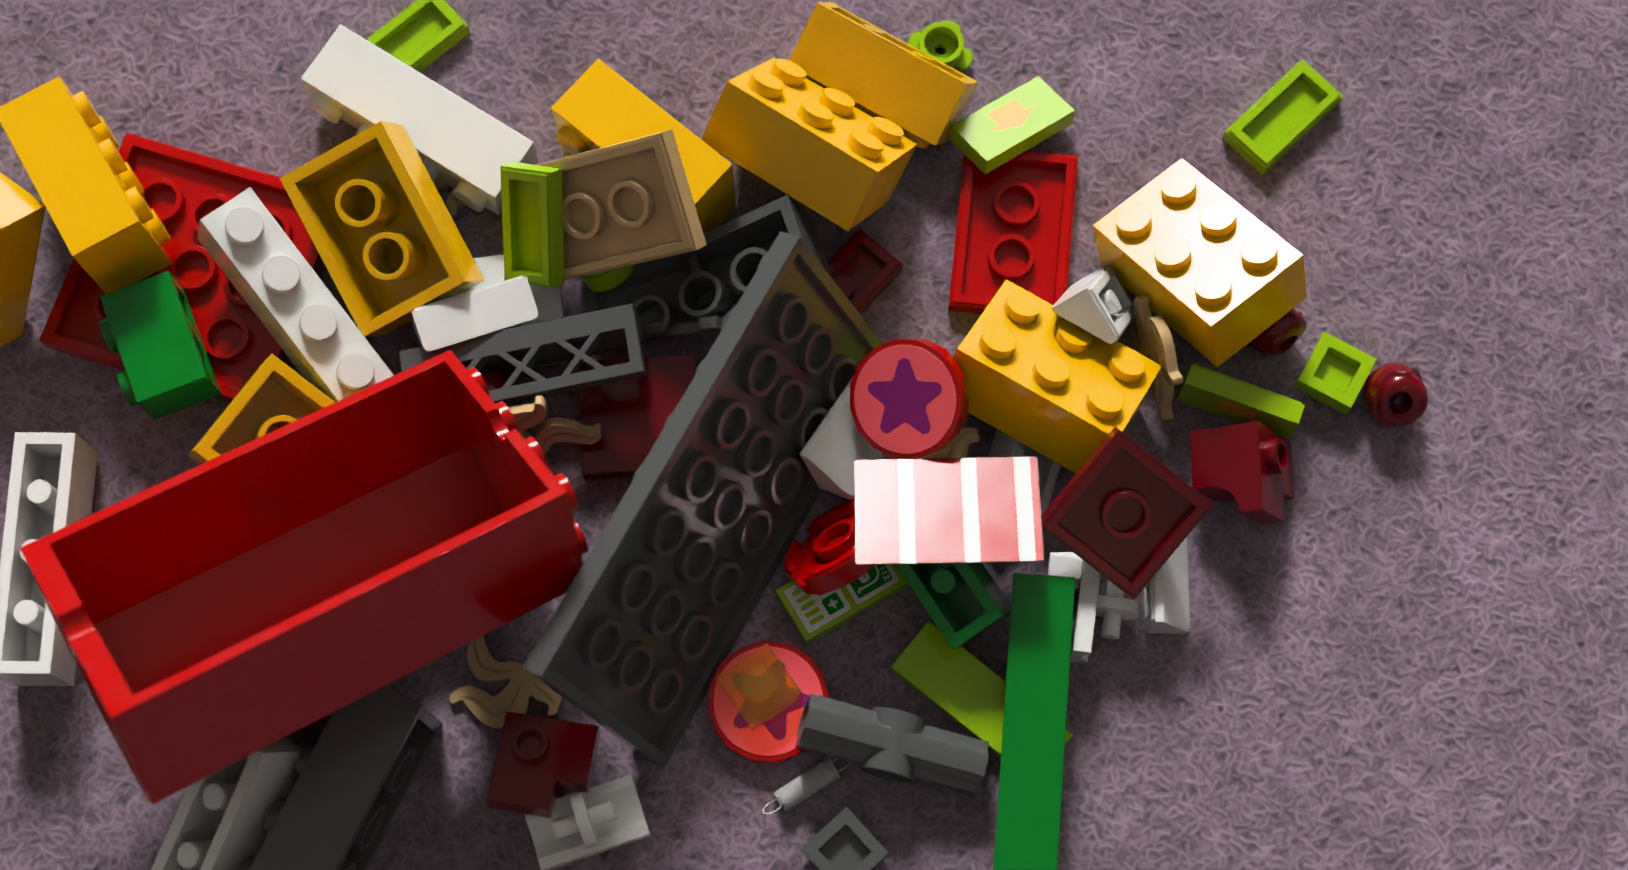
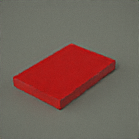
(1013, 229)

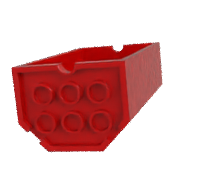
(307, 569)

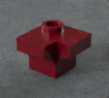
(1246, 466)
(540, 762)

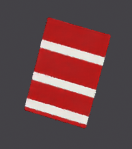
(947, 510)

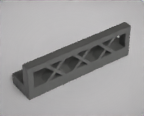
(547, 343)

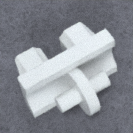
(1089, 604)
(589, 823)

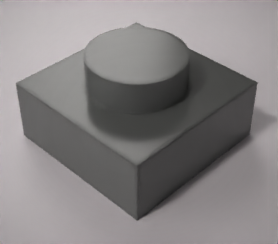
(844, 845)

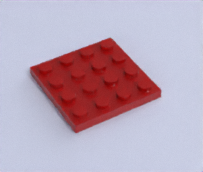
(182, 191)

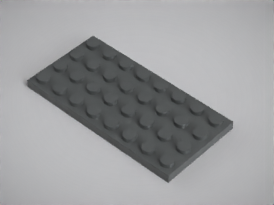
(706, 510)

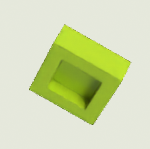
(1335, 373)

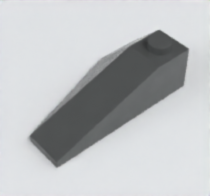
(702, 286)

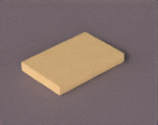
(626, 205)

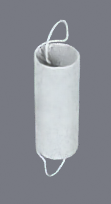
(806, 785)

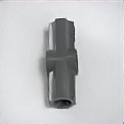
(892, 744)

